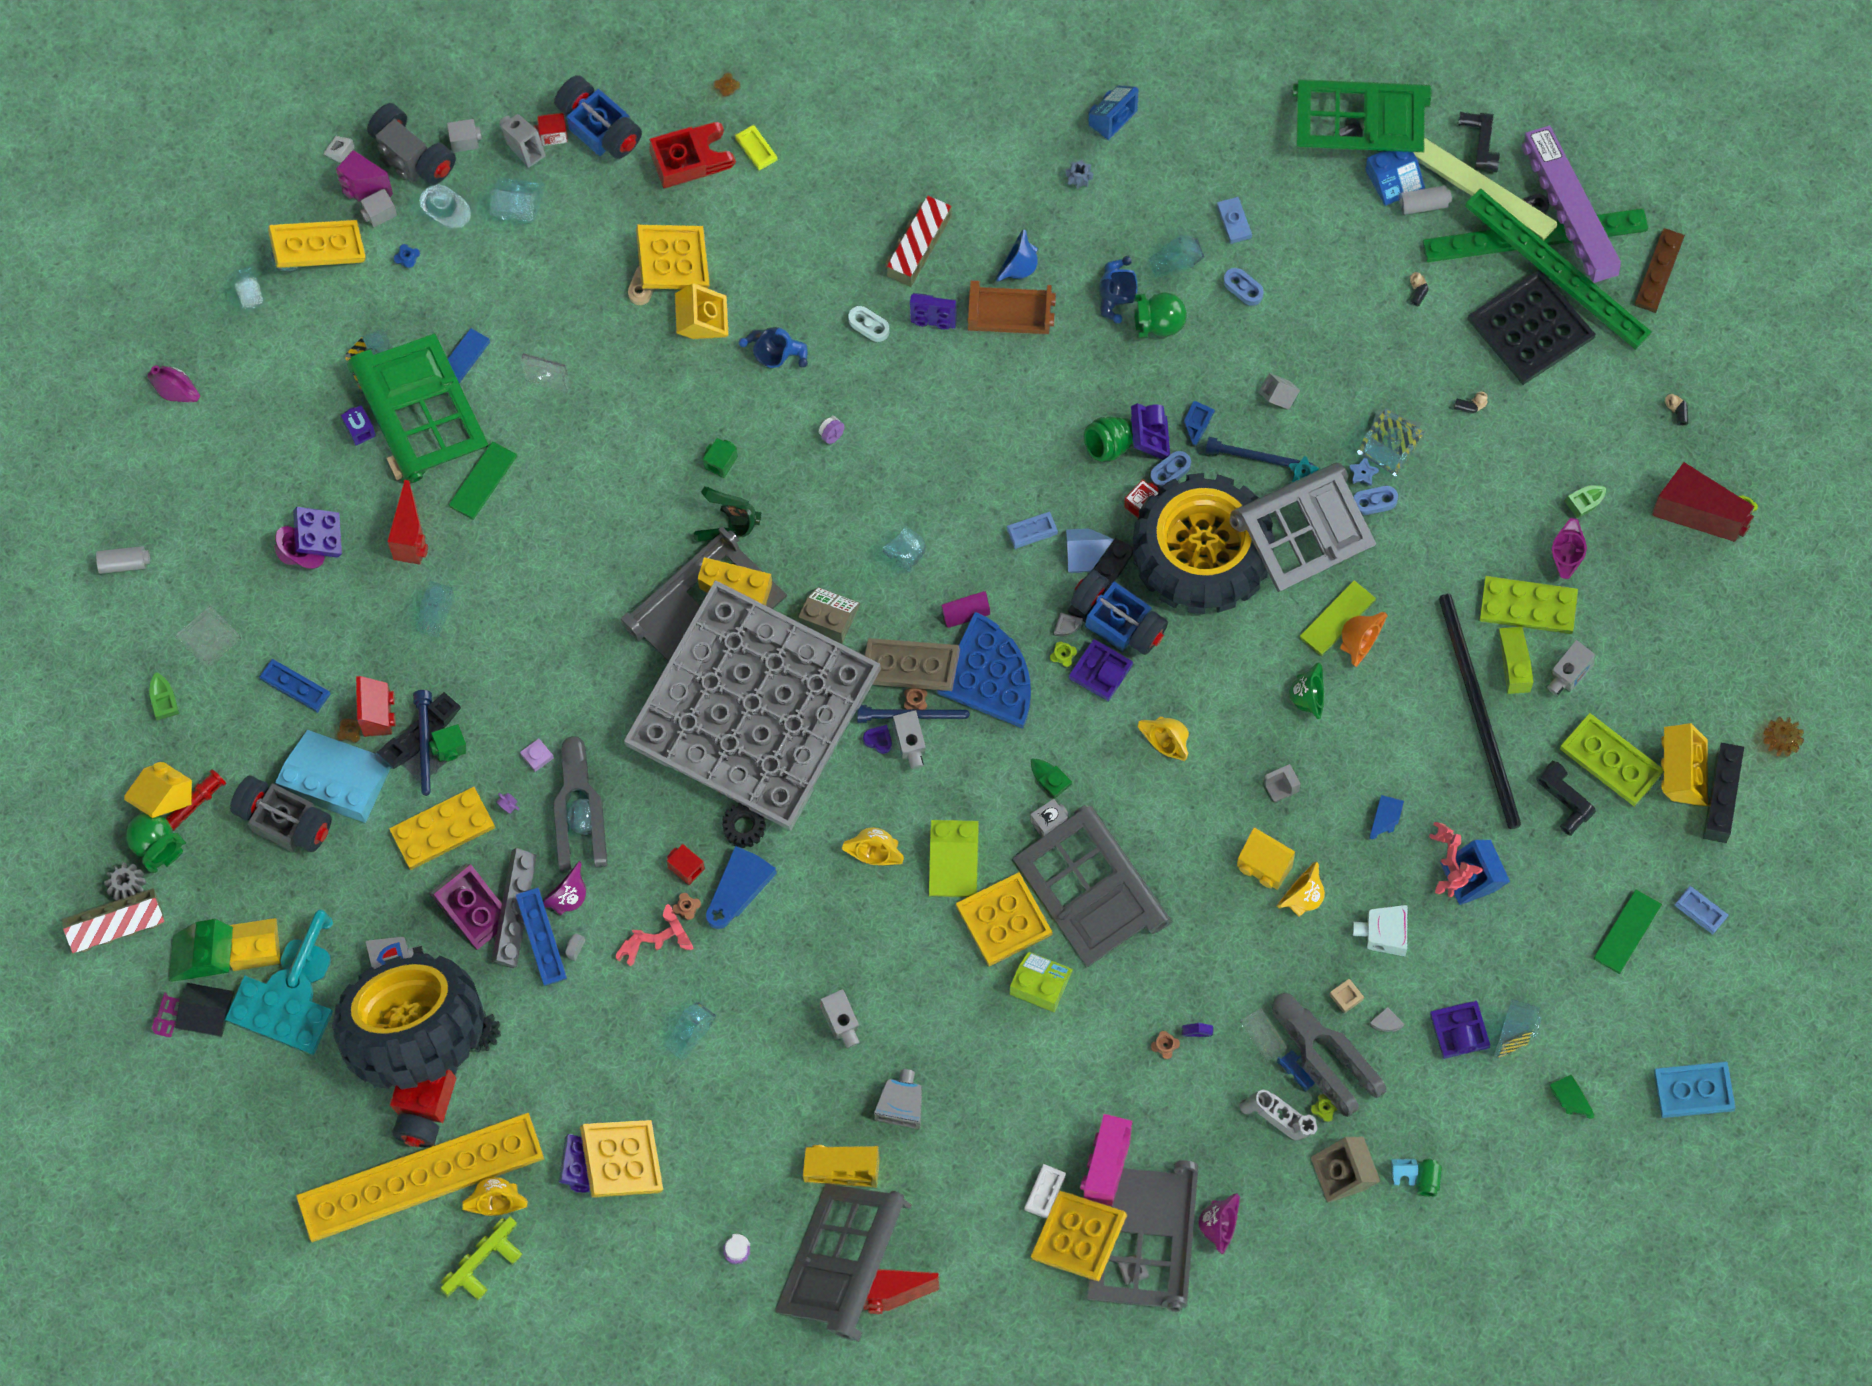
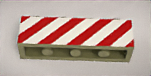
(918, 241)
(113, 921)

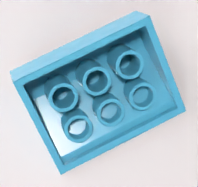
(334, 775)

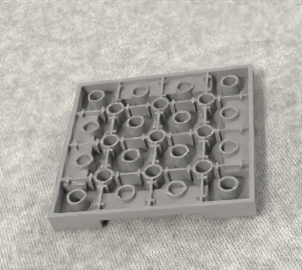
(752, 704)

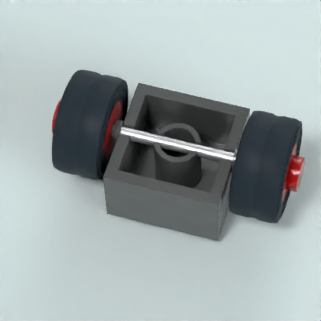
(405, 150)
(280, 815)

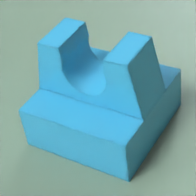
(1404, 1167)

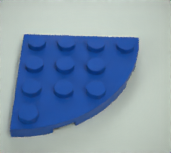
(991, 673)

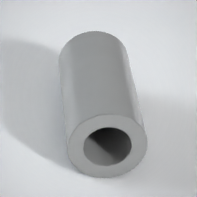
(1425, 200)
(122, 559)

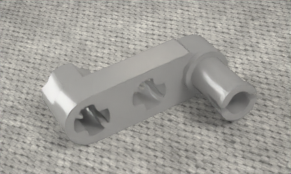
(1291, 1124)

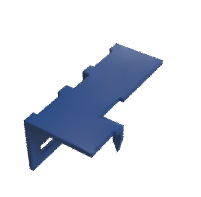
(1289, 1063)

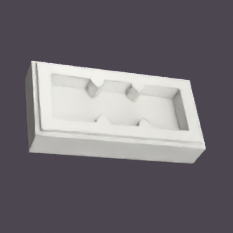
(1045, 1191)

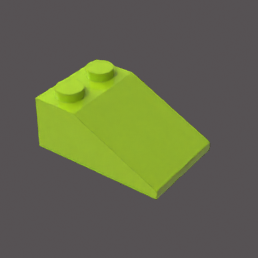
(953, 858)

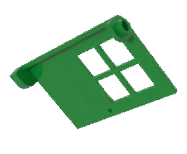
(1391, 115)
(409, 377)

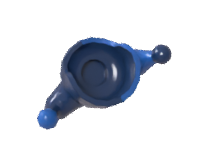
(1117, 288)
(775, 346)

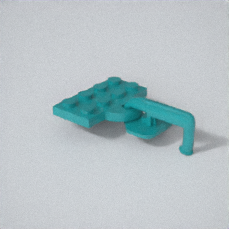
(284, 1011)

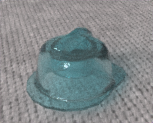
(445, 206)

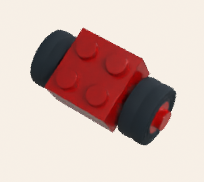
(420, 1107)

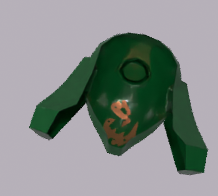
(730, 506)

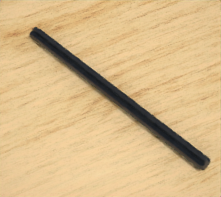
(1479, 711)

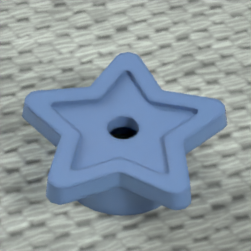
(1363, 466)

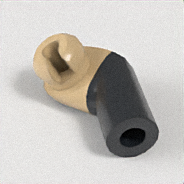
(1420, 287)
(1473, 405)
(1679, 407)

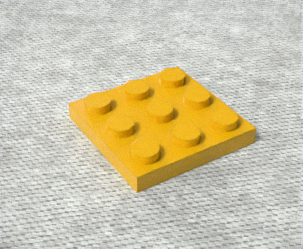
(672, 256)
(1004, 919)
(621, 1158)
(1079, 1235)

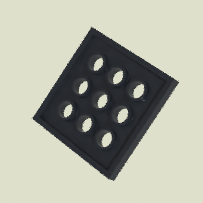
(1552, 301)

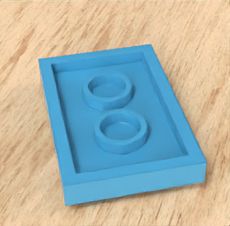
(1694, 1089)

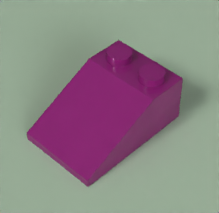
(469, 905)

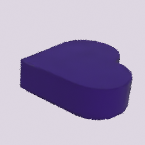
(879, 739)
(1197, 1030)

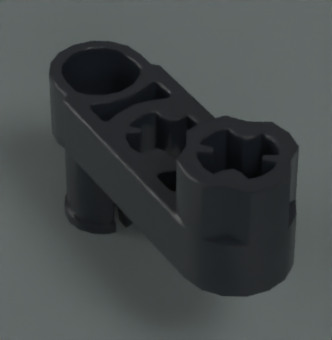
(1485, 160)
(1552, 780)

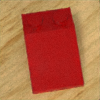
(406, 534)
(897, 1288)

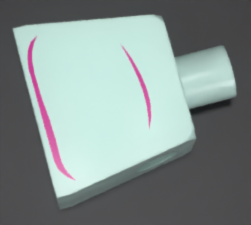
(1385, 930)

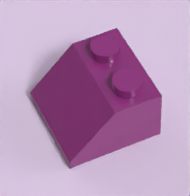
(362, 177)

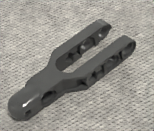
(576, 778)
(1304, 1029)

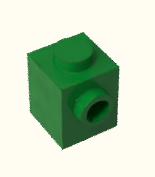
(720, 457)
(448, 743)

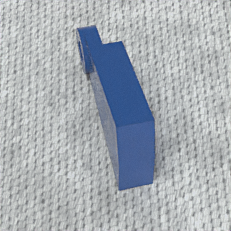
(739, 885)

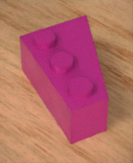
(1108, 1160)

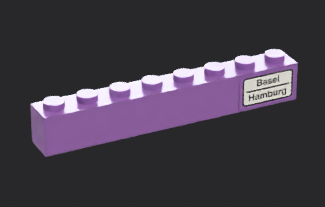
(1571, 204)

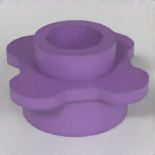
(507, 802)

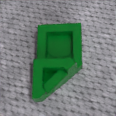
(1571, 1096)

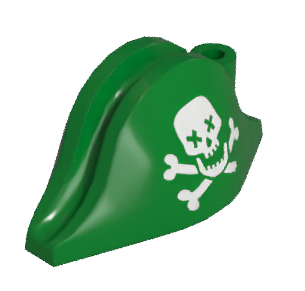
(1308, 691)

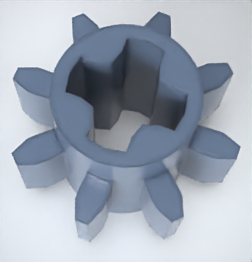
(1079, 174)

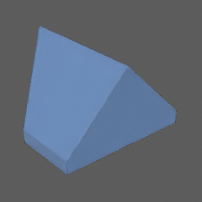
(1085, 549)

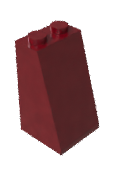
(1703, 505)

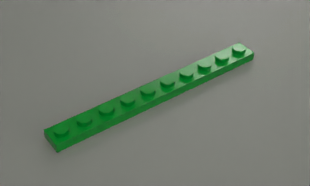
(1490, 242)
(1558, 269)

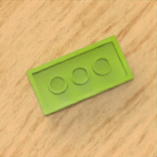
(1528, 605)
(1612, 759)

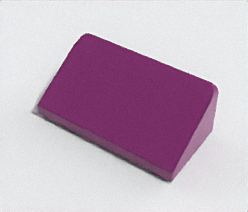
(963, 609)

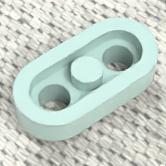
(870, 324)

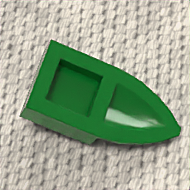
(1050, 777)

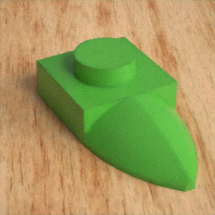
(1585, 499)
(162, 697)

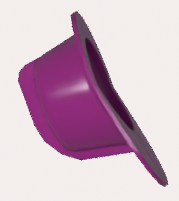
(286, 552)

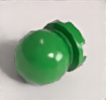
(1161, 314)
(153, 841)

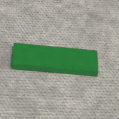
(483, 480)
(1627, 931)

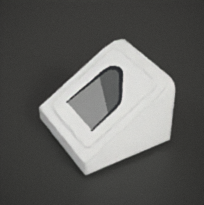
(339, 148)

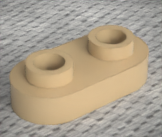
(641, 298)

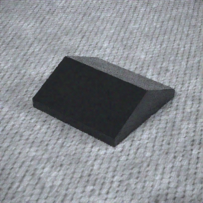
(203, 1009)

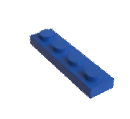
(541, 936)

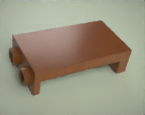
(1010, 309)

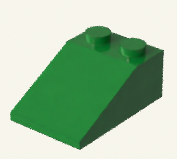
(201, 950)

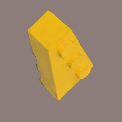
(744, 580)
(842, 1165)

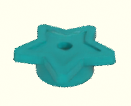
(1303, 464)

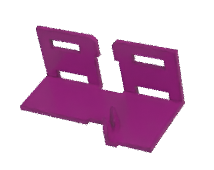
(165, 1023)

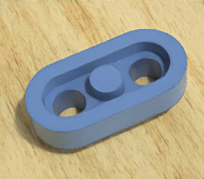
(1244, 287)
(1169, 470)
(1374, 497)

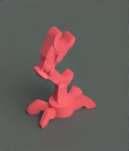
(1457, 877)
(632, 945)

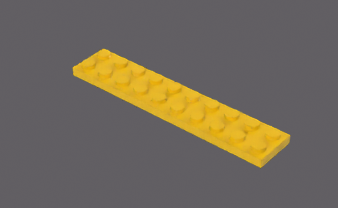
(420, 1177)

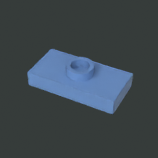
(1234, 220)
(1032, 530)
(1701, 910)

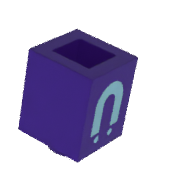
(358, 425)

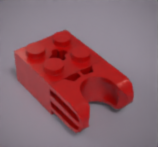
(687, 155)

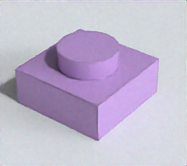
(537, 755)

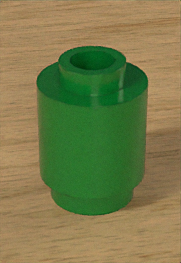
(1428, 1178)

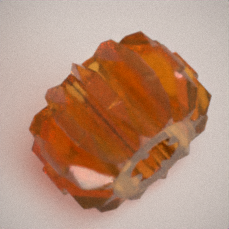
(1783, 744)

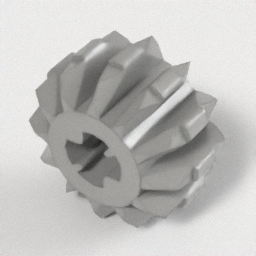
(123, 875)

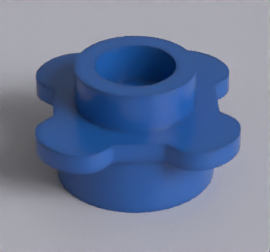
(407, 261)

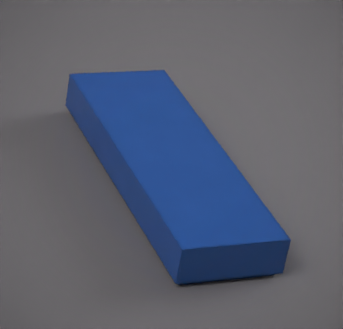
(467, 353)
(294, 685)

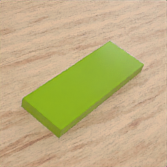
(1329, 624)

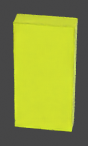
(756, 147)

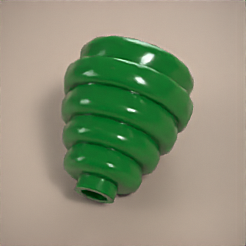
(1108, 438)

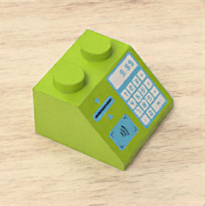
(1040, 981)

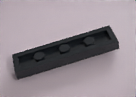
(1110, 567)

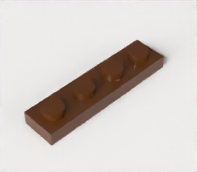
(1659, 270)

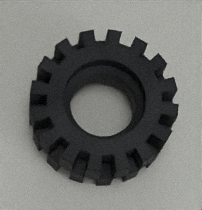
(743, 838)

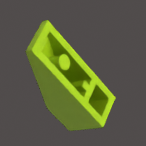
(1516, 660)

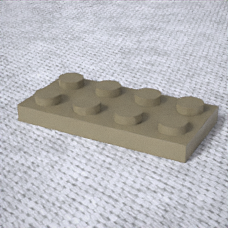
(914, 663)

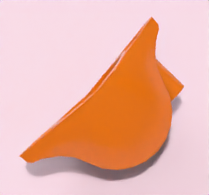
(1360, 634)

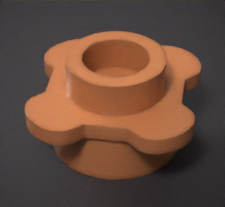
(917, 693)
(688, 912)
(1163, 1038)

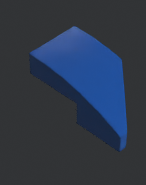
(1198, 420)
(1387, 815)

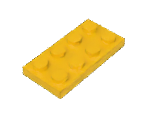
(316, 243)
(442, 828)

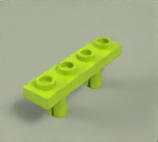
(464, 1275)

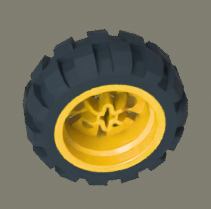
(1197, 582)
(408, 1021)

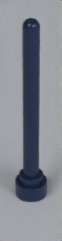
(1215, 447)
(422, 700)
(867, 713)

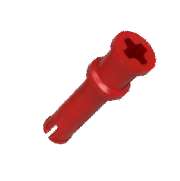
(201, 793)

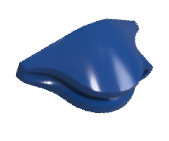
(1020, 260)

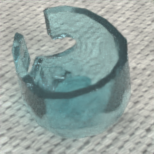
(907, 548)

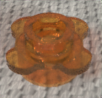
(727, 90)
(345, 725)

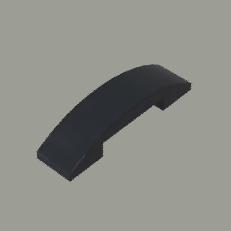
(407, 745)

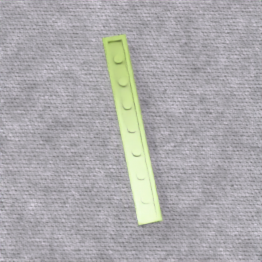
(1471, 181)

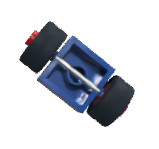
(597, 118)
(1118, 614)

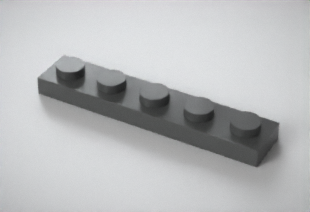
(511, 921)

